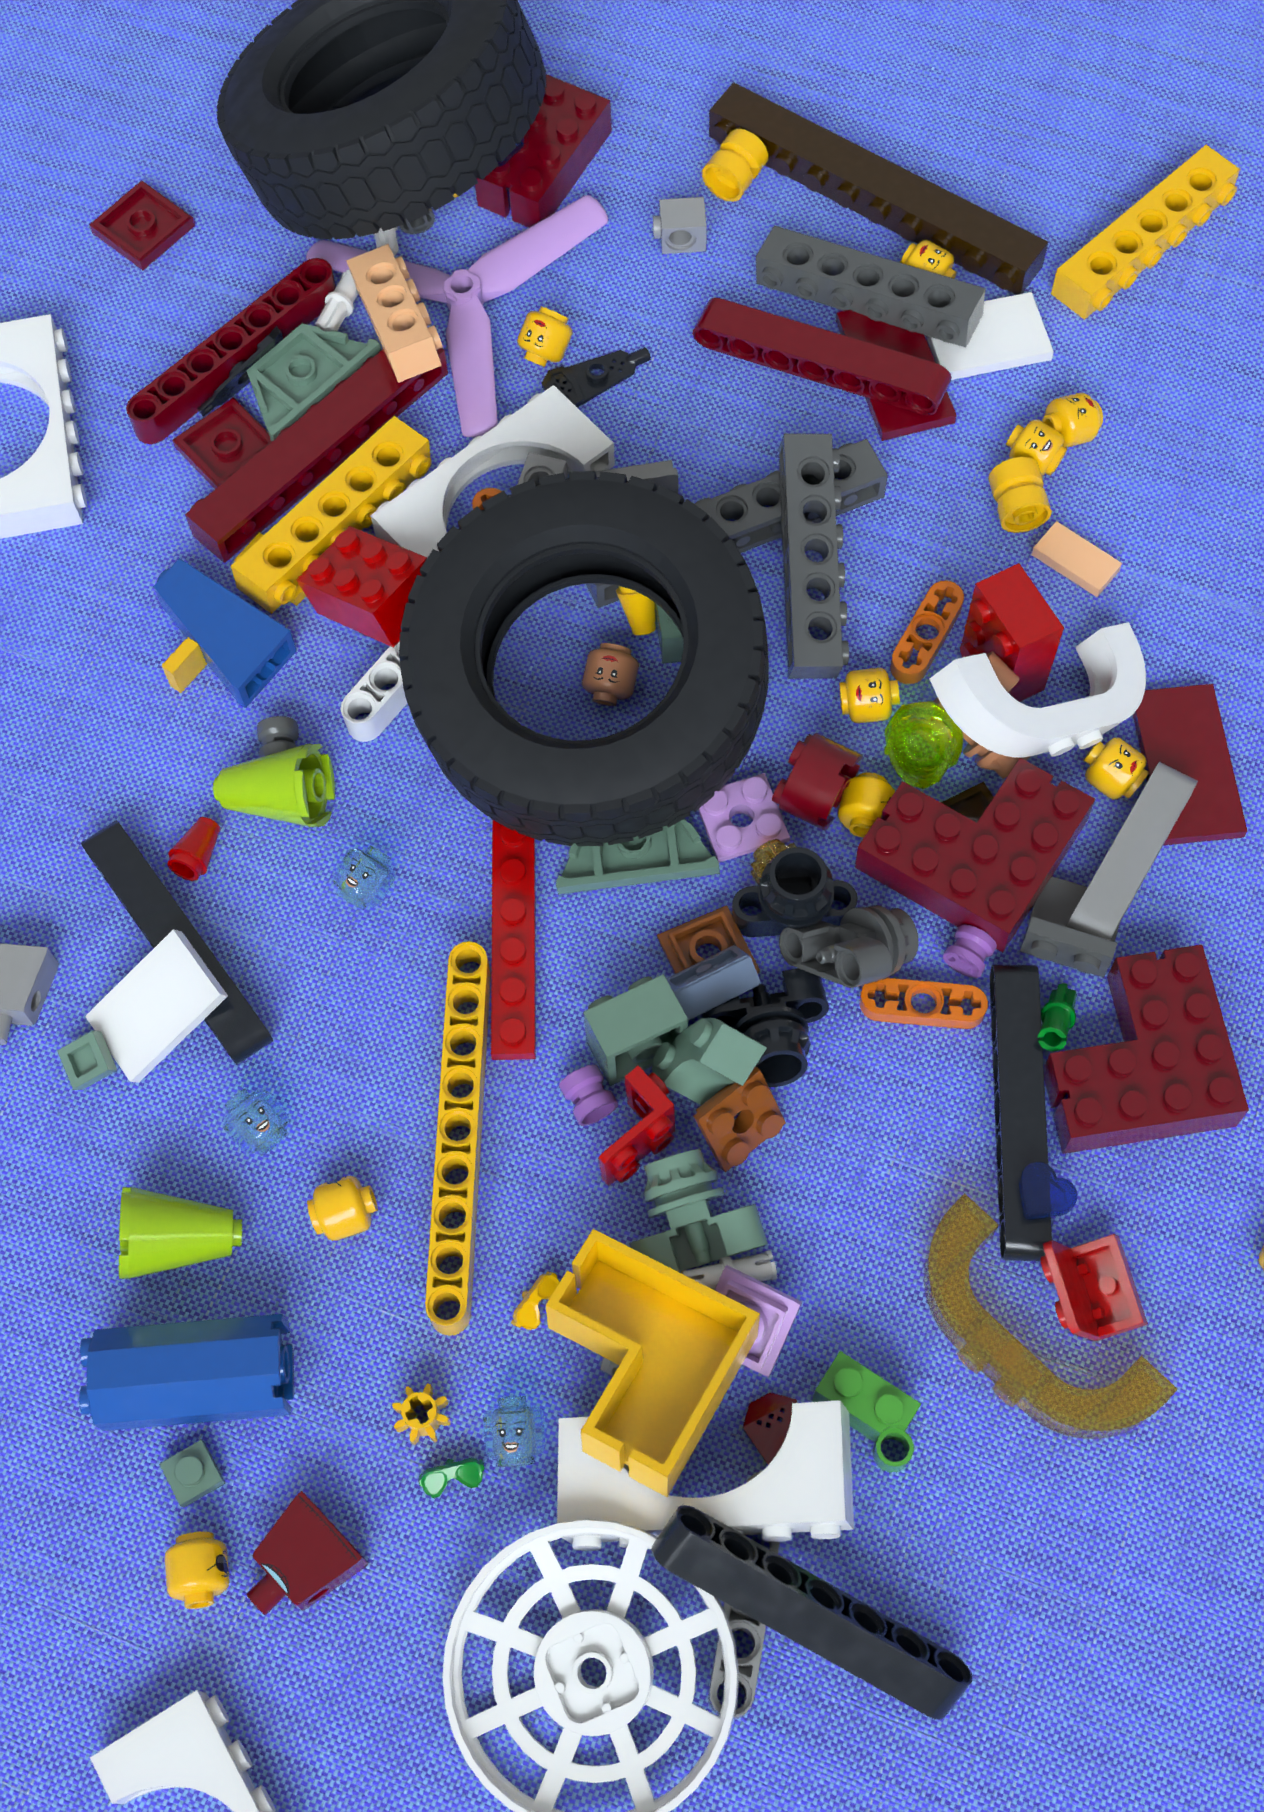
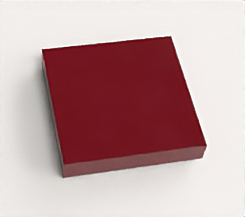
(142, 225)
(222, 442)

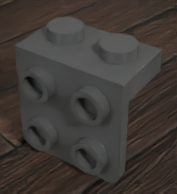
(1053, 941)

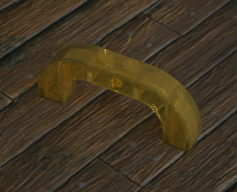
(1011, 1367)

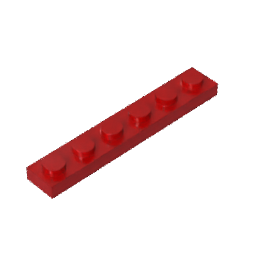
(513, 945)

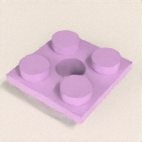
(748, 797)
(776, 1316)

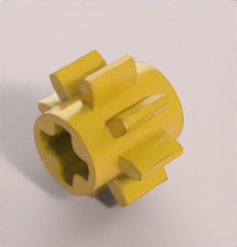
(408, 1414)

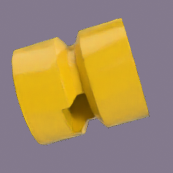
(735, 165)
(1019, 494)

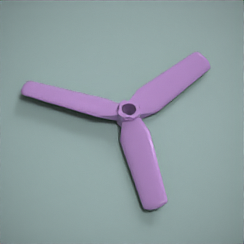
(467, 290)

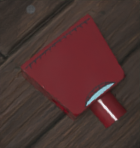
(302, 1558)

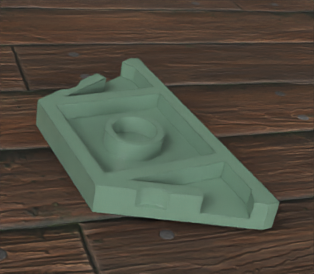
(304, 372)
(655, 858)

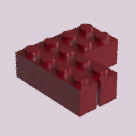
(554, 155)
(980, 870)
(1169, 1072)

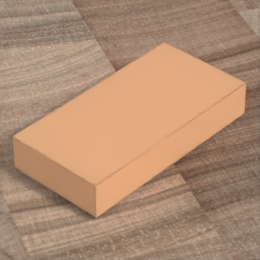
(1076, 559)

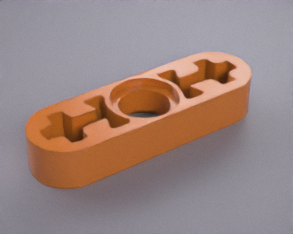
(927, 648)
(937, 990)

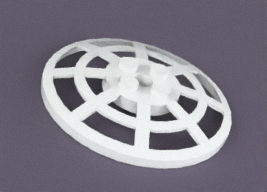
(558, 1676)

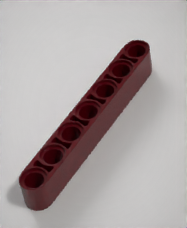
(822, 356)
(195, 377)

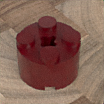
(817, 779)

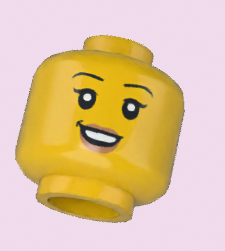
(1039, 443)

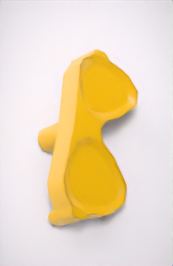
(527, 1312)

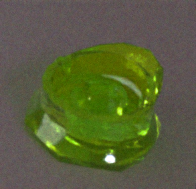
(922, 743)

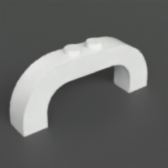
(1009, 728)

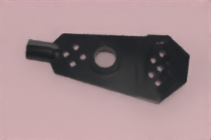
(238, 375)
(581, 386)

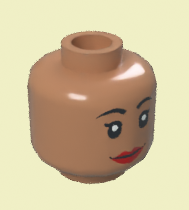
(610, 674)

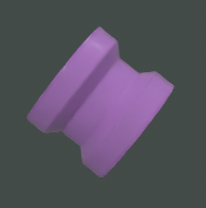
(969, 951)

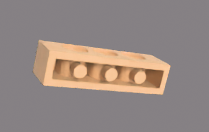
(394, 312)

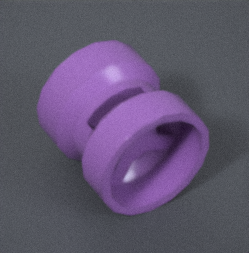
(587, 1092)

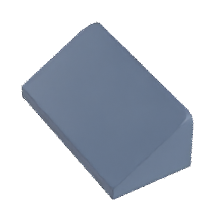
(714, 981)

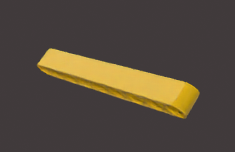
(464, 1153)

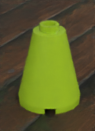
(280, 786)
(171, 1232)

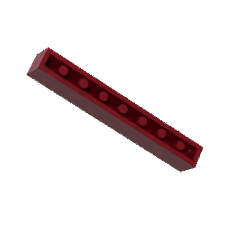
(305, 454)

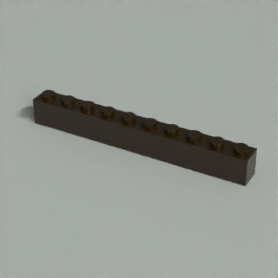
(882, 190)

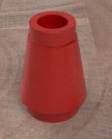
(194, 850)

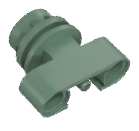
(682, 1191)

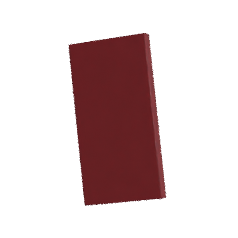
(892, 420)
(1187, 734)

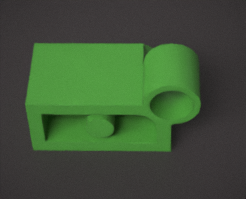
(873, 1405)

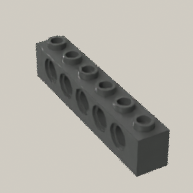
(870, 286)
(806, 655)

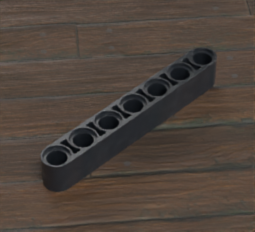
(156, 916)
(1018, 1104)
(811, 1612)

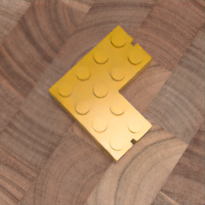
(673, 1353)

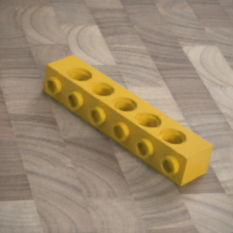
(1145, 232)
(352, 491)

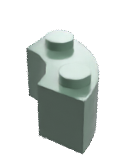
(706, 1059)

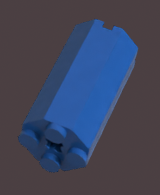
(187, 1372)

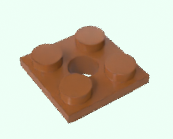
(711, 928)
(758, 1120)

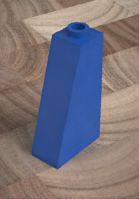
(235, 637)

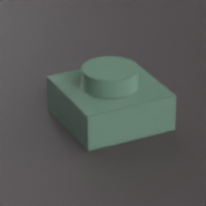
(87, 1060)
(192, 1473)

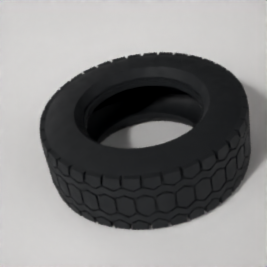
(378, 108)
(563, 538)

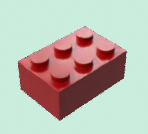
(363, 584)
(1016, 625)

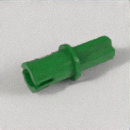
(1057, 1018)

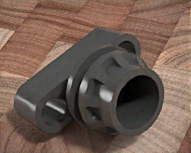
(857, 952)

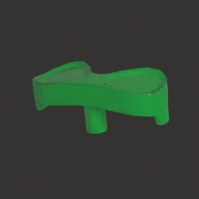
(465, 1471)

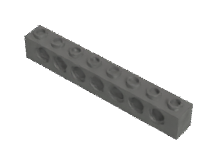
(861, 483)

